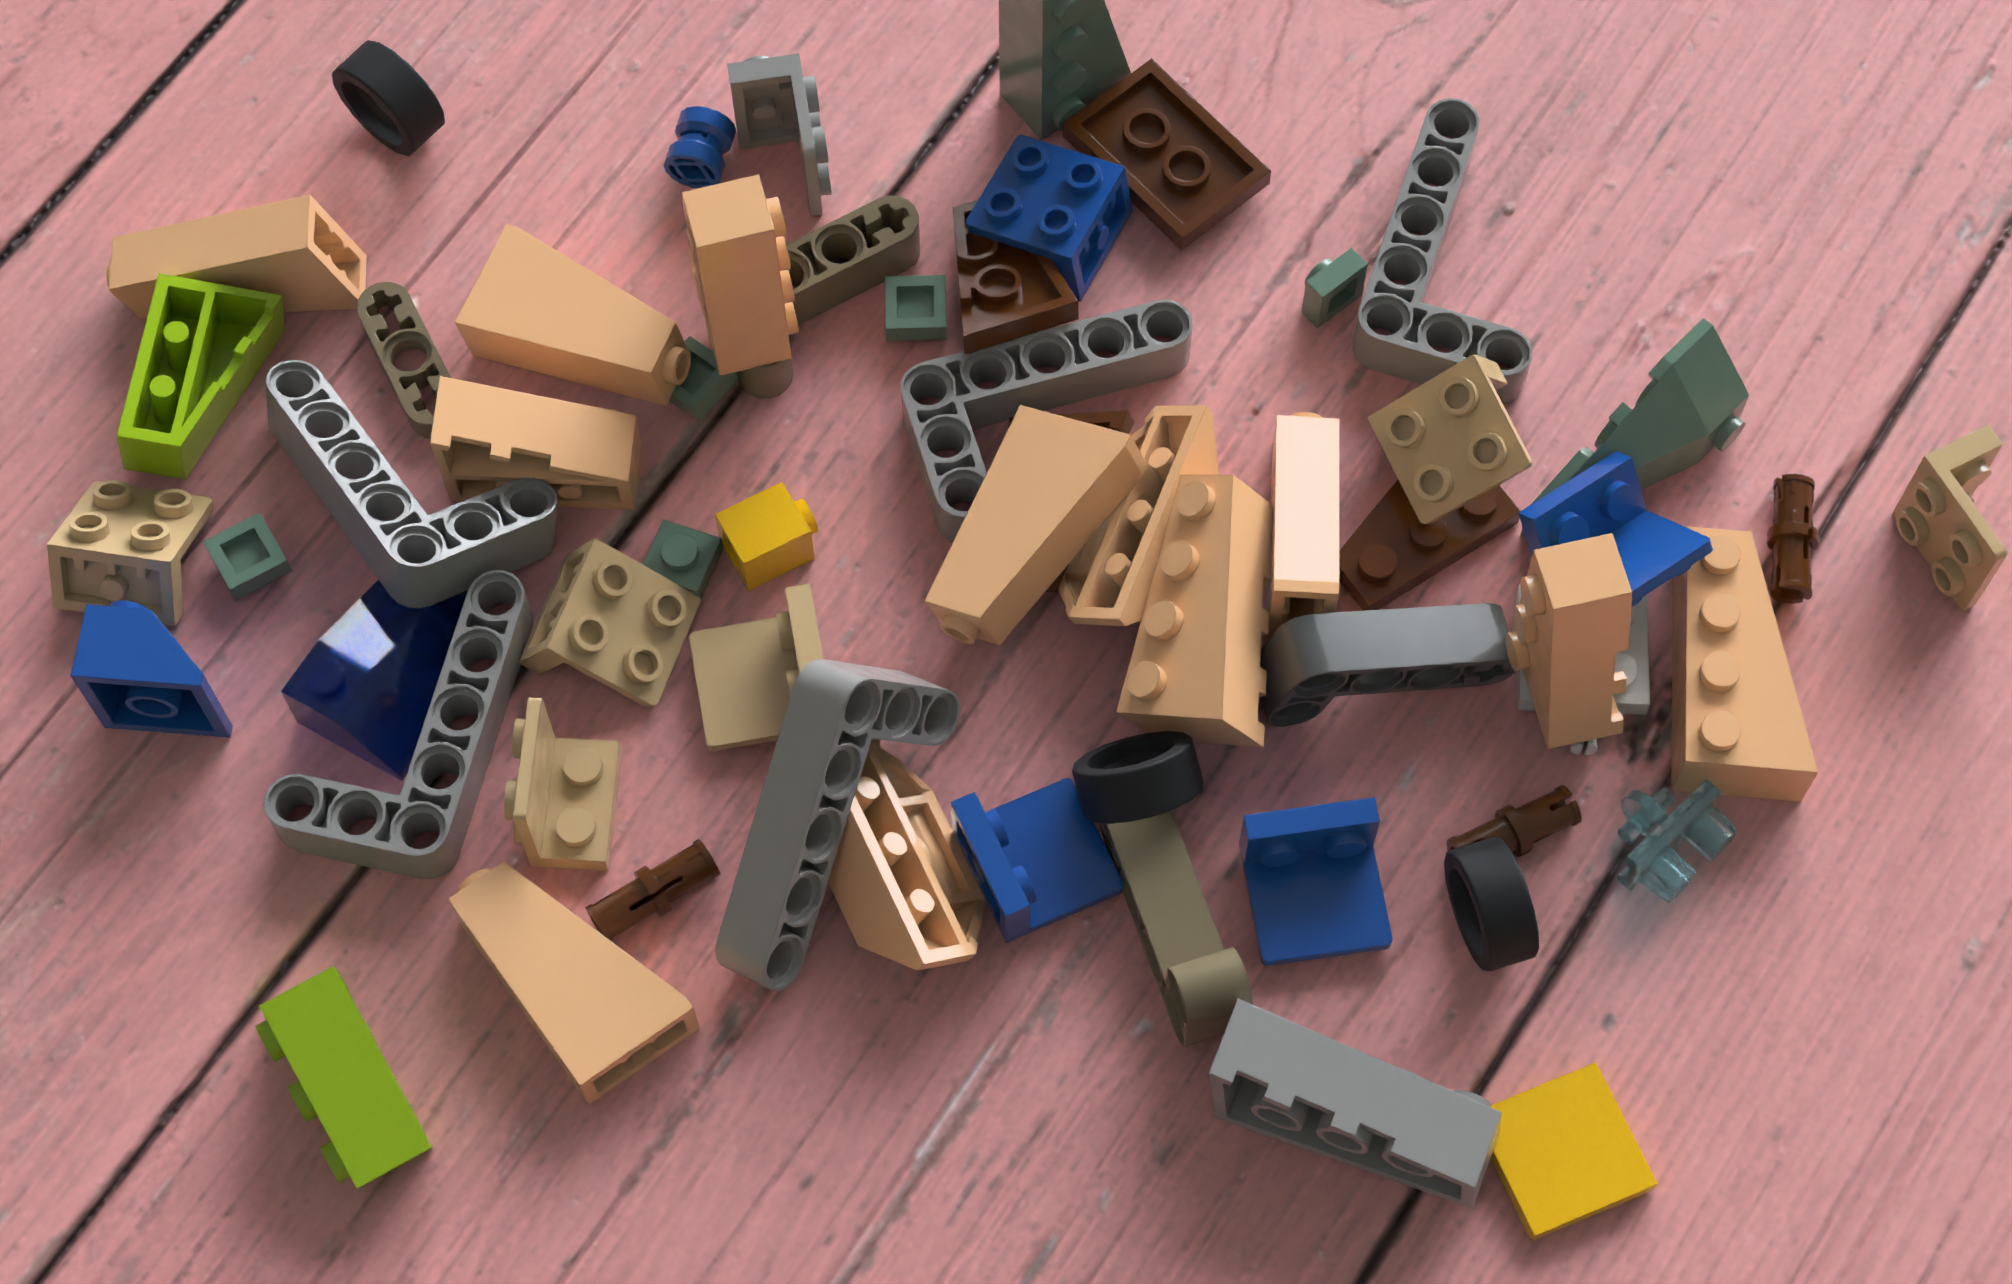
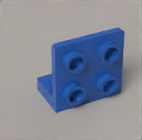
(1055, 207)
(1611, 501)
(1035, 857)
(1315, 881)

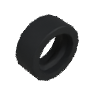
(388, 97)
(1138, 777)
(1491, 904)

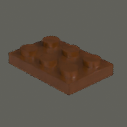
(1175, 154)

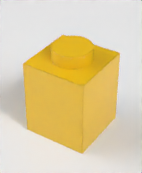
(767, 535)

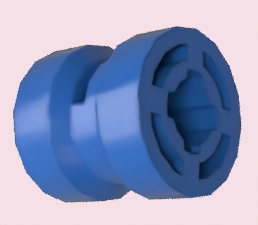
(701, 142)

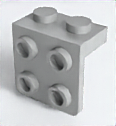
(780, 107)

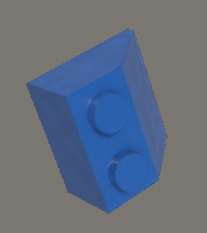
(141, 675)

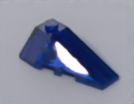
(375, 677)

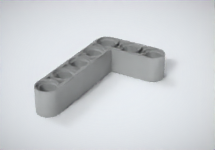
(1413, 259)
(1013, 366)
(410, 552)
(437, 752)
(808, 801)

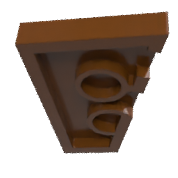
(1006, 289)
(1398, 552)

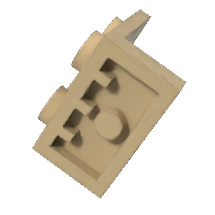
(1451, 438)
(1945, 524)
(125, 548)
(612, 622)
(750, 671)
(562, 794)

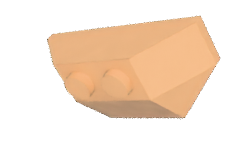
(1116, 566)
(904, 871)

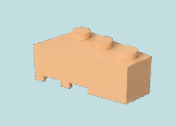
(504, 435)
(1567, 638)

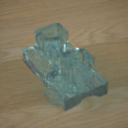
(1654, 858)

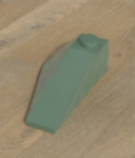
(1678, 416)

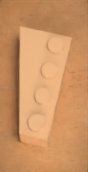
(741, 272)
(1205, 618)
(1732, 681)

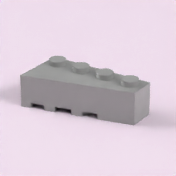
(1351, 1106)

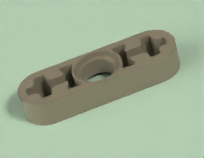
(387, 347)

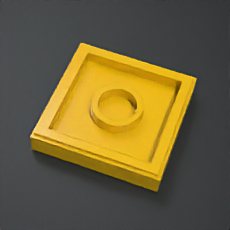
(1567, 1152)

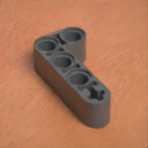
(1380, 653)

